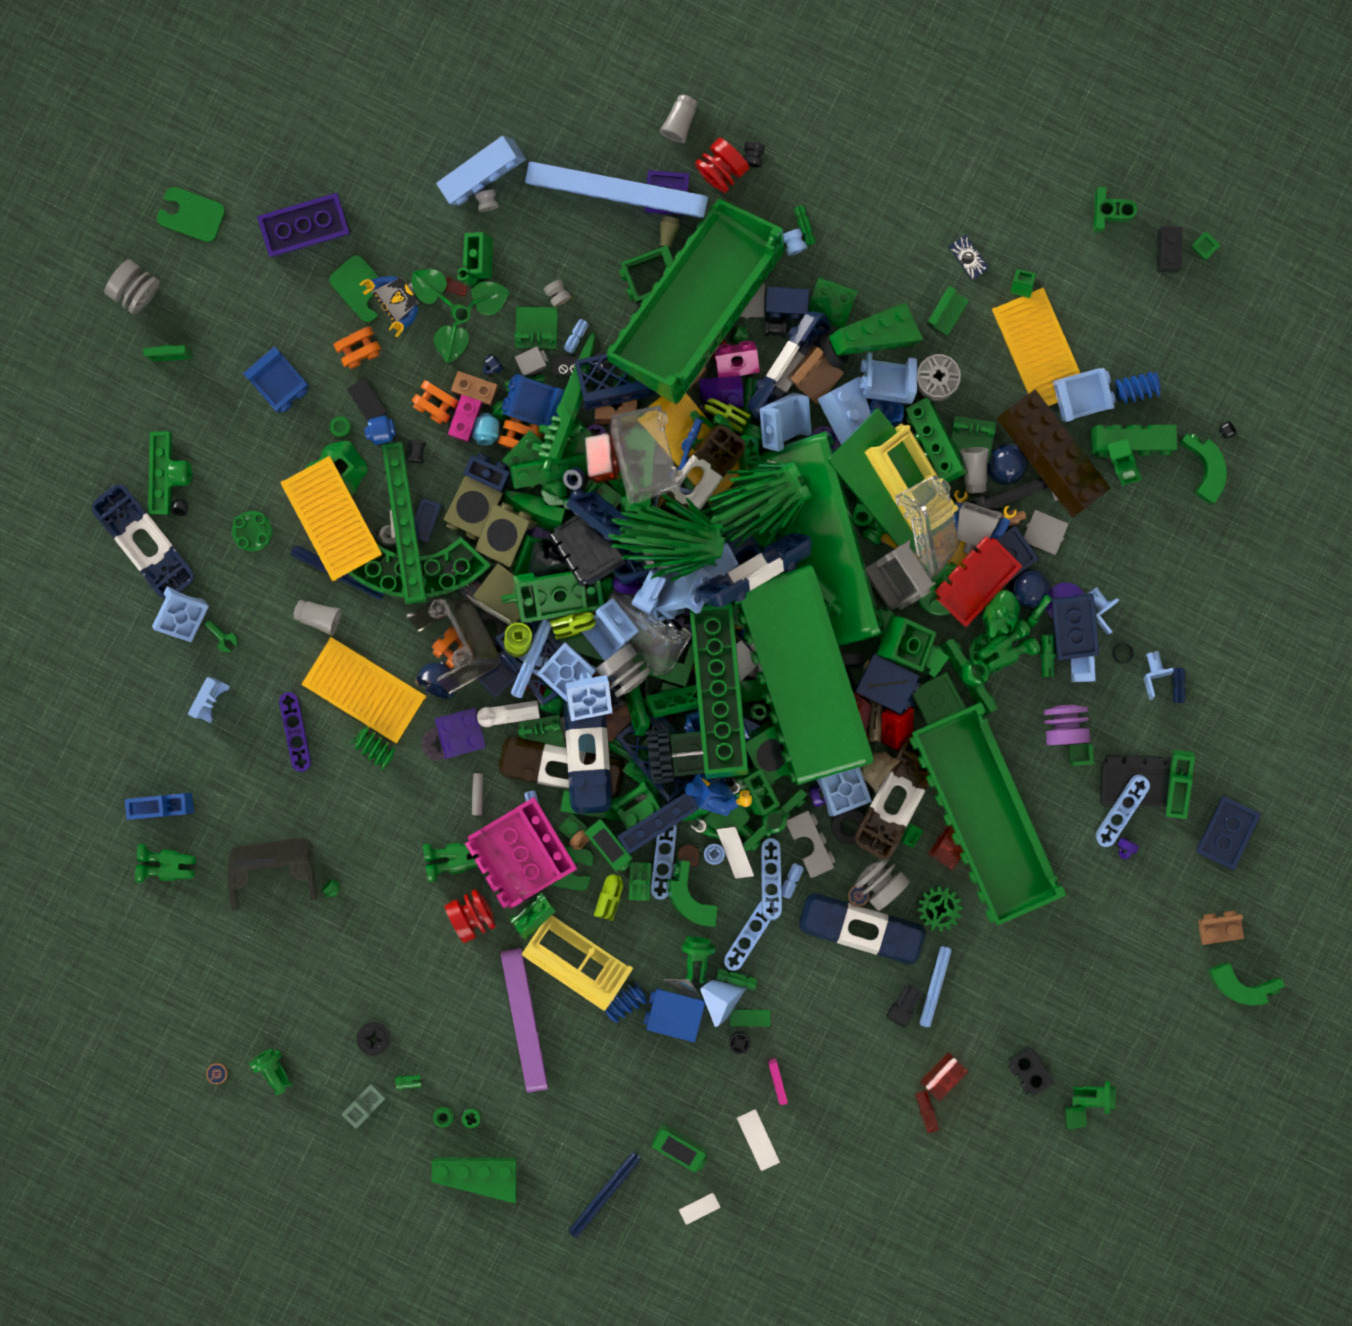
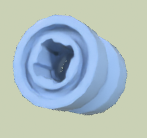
(794, 242)
(714, 853)

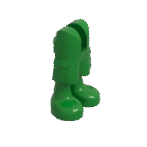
(1002, 647)
(457, 861)
(169, 866)

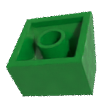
(906, 643)

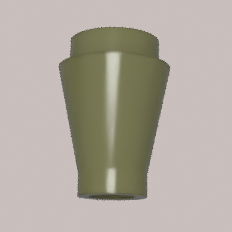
(668, 230)

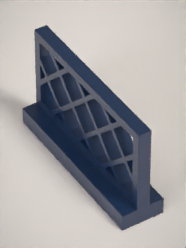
(608, 396)
(550, 644)
(658, 723)
(658, 822)

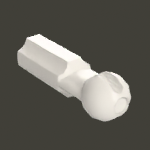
(508, 713)

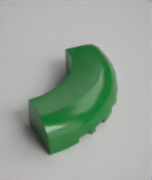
(385, 575)

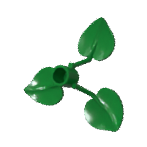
(449, 340)

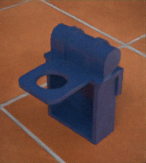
(501, 677)

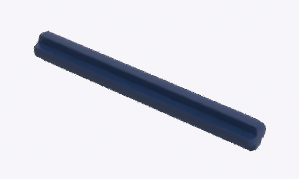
(316, 562)
(604, 1195)

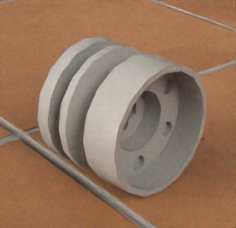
(131, 286)
(929, 386)
(624, 670)
(882, 883)

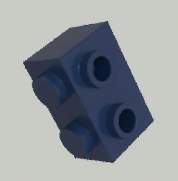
(786, 302)
(488, 473)

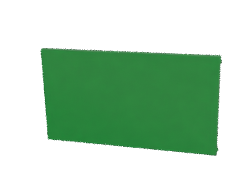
(863, 480)

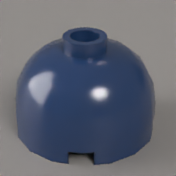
(428, 677)

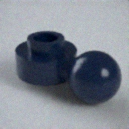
(572, 483)

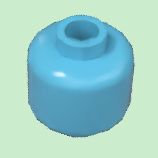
(485, 429)

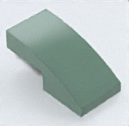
(364, 1105)

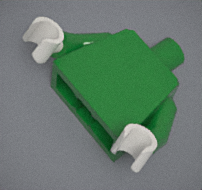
(736, 818)

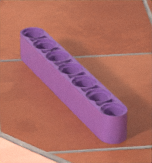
(524, 1020)

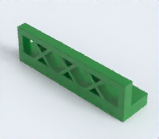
(672, 701)

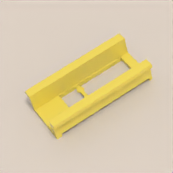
(888, 472)
(600, 991)

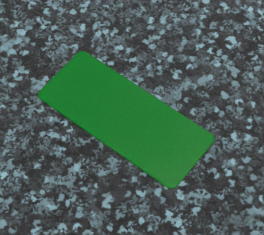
(750, 1018)

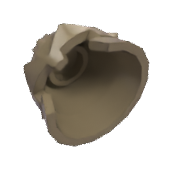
(878, 770)

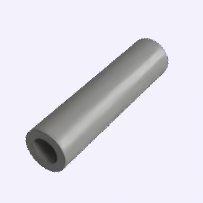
(477, 794)

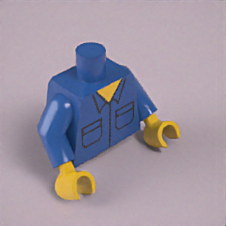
(716, 795)

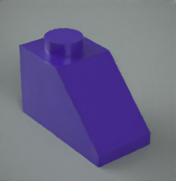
(722, 389)

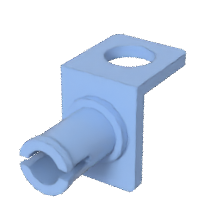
(1102, 605)
(1156, 671)

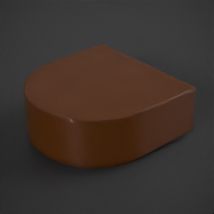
(690, 853)

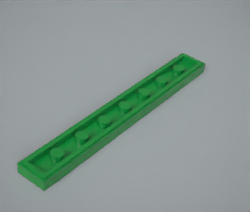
(404, 523)

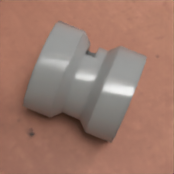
(557, 293)

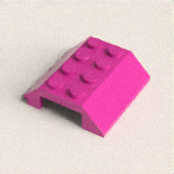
(520, 853)

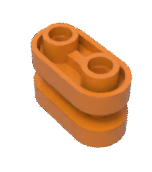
(351, 358)
(438, 414)
(515, 427)
(442, 647)

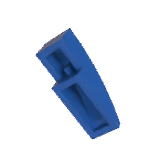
(159, 806)

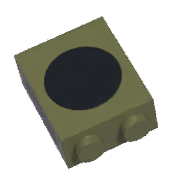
(472, 507)
(505, 534)

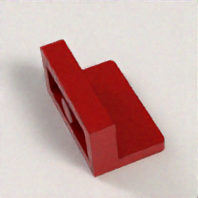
(896, 728)

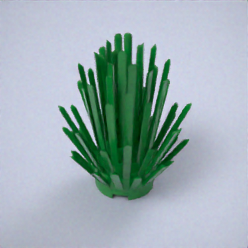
(765, 497)
(671, 538)

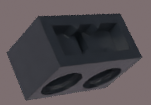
(1034, 1068)

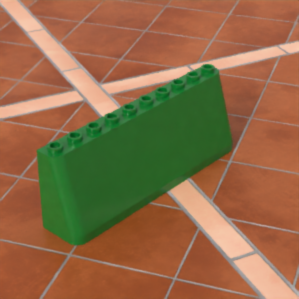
(698, 300)
(835, 545)
(803, 676)
(986, 815)

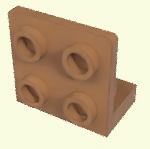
(814, 374)

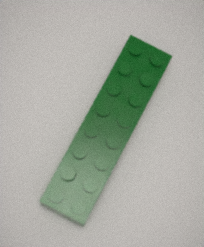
(719, 692)

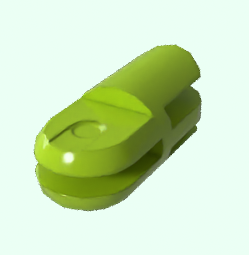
(727, 413)
(572, 624)
(609, 897)

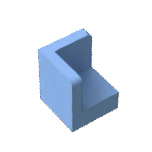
(1083, 669)

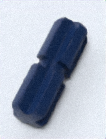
(1179, 689)

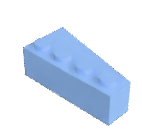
(481, 170)
(845, 408)

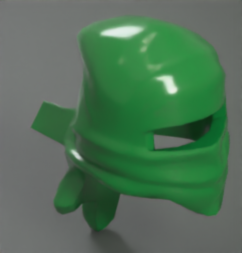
(1001, 614)

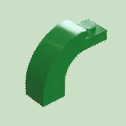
(1214, 467)
(678, 893)
(1227, 983)

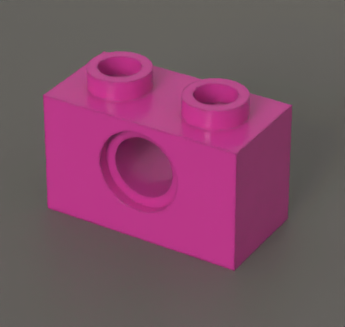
(746, 365)
(464, 418)

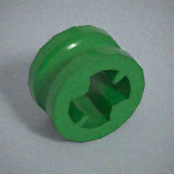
(465, 1119)

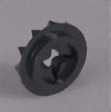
(365, 1044)

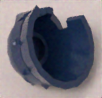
(1007, 464)
(1029, 587)

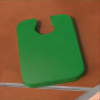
(196, 215)
(346, 283)
(572, 881)

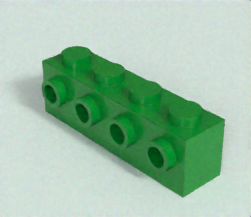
(935, 440)

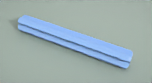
(531, 658)
(935, 986)

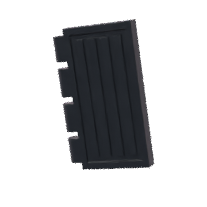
(585, 551)
(1117, 775)

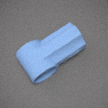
(647, 596)

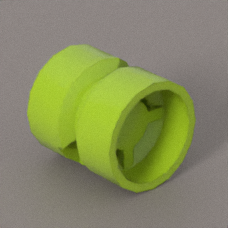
(517, 639)

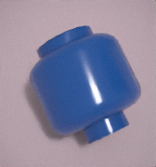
(380, 430)

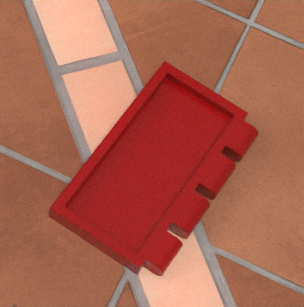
(978, 582)

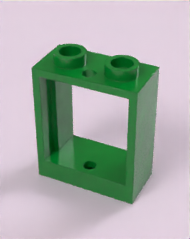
(626, 265)

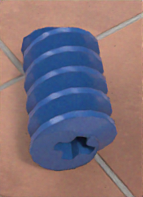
(1137, 387)
(625, 1002)

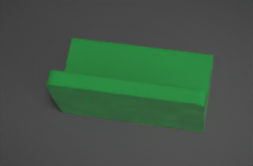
(947, 311)

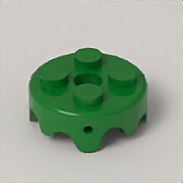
(929, 601)

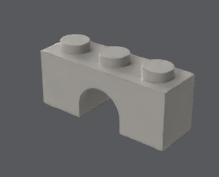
(819, 859)

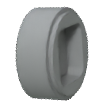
(385, 536)

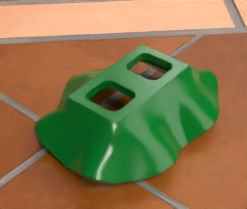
(356, 465)

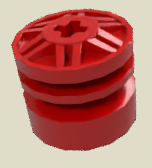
(726, 161)
(469, 916)

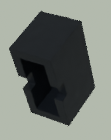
(1169, 249)

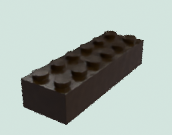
(1053, 453)

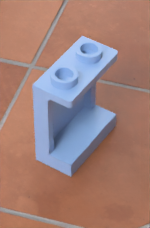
(889, 380)
(1084, 394)
(785, 420)
(682, 593)
(611, 630)

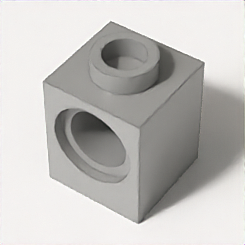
(531, 361)

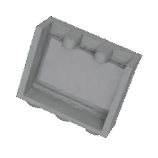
(899, 578)

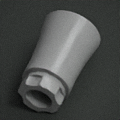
(679, 119)
(976, 465)
(318, 616)

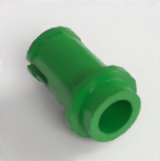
(406, 1082)

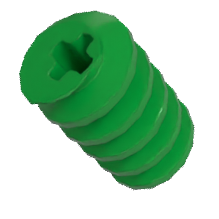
(373, 747)

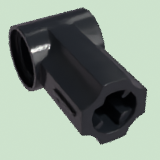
(902, 1009)

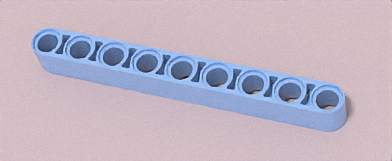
(616, 189)

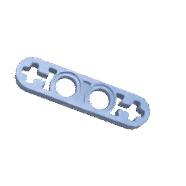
(1125, 812)
(666, 859)
(771, 879)
(751, 935)

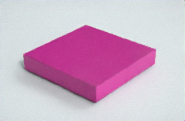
(777, 1081)

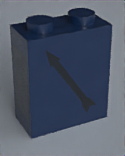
(887, 684)

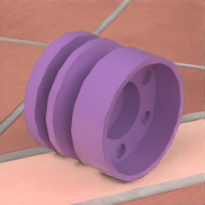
(1067, 725)

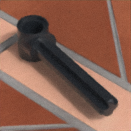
(1010, 495)

